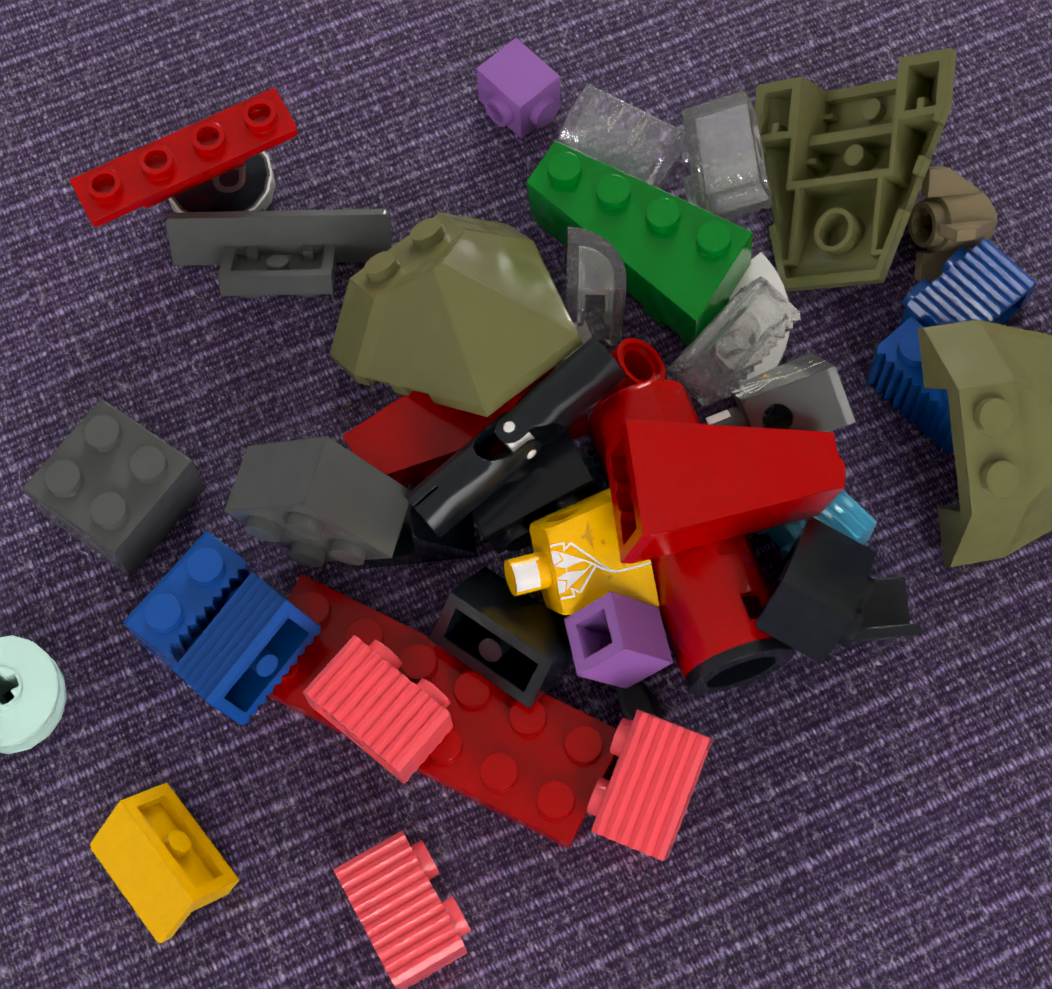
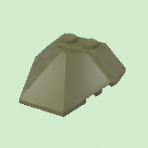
(849, 168)
(454, 315)
(1000, 435)

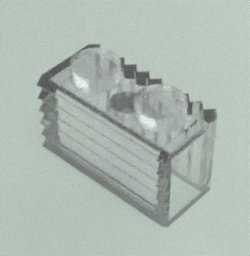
(725, 157)
(734, 342)

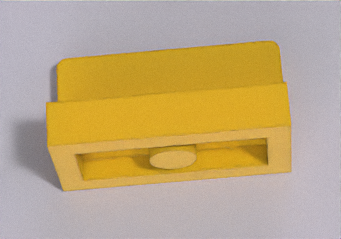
(161, 860)

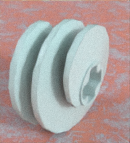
(37, 692)

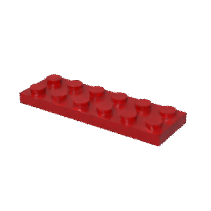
(511, 758)

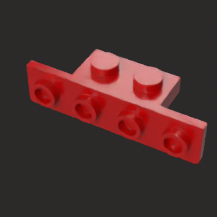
(184, 158)

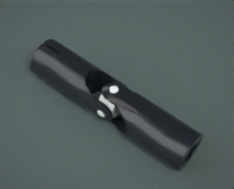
(534, 421)

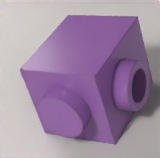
(518, 89)
(618, 640)

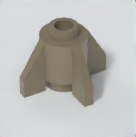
(947, 219)

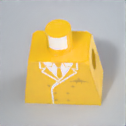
(579, 559)

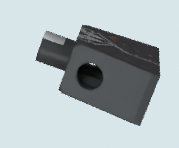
(804, 397)

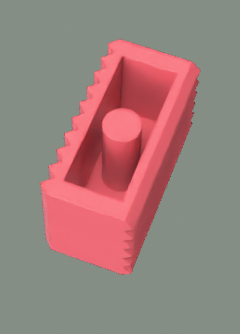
(381, 707)
(649, 783)
(402, 910)

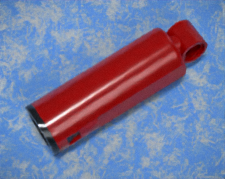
(705, 592)

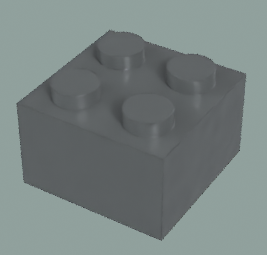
(115, 487)
(318, 502)

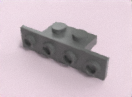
(278, 249)

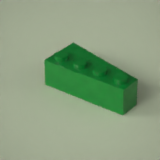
(673, 252)

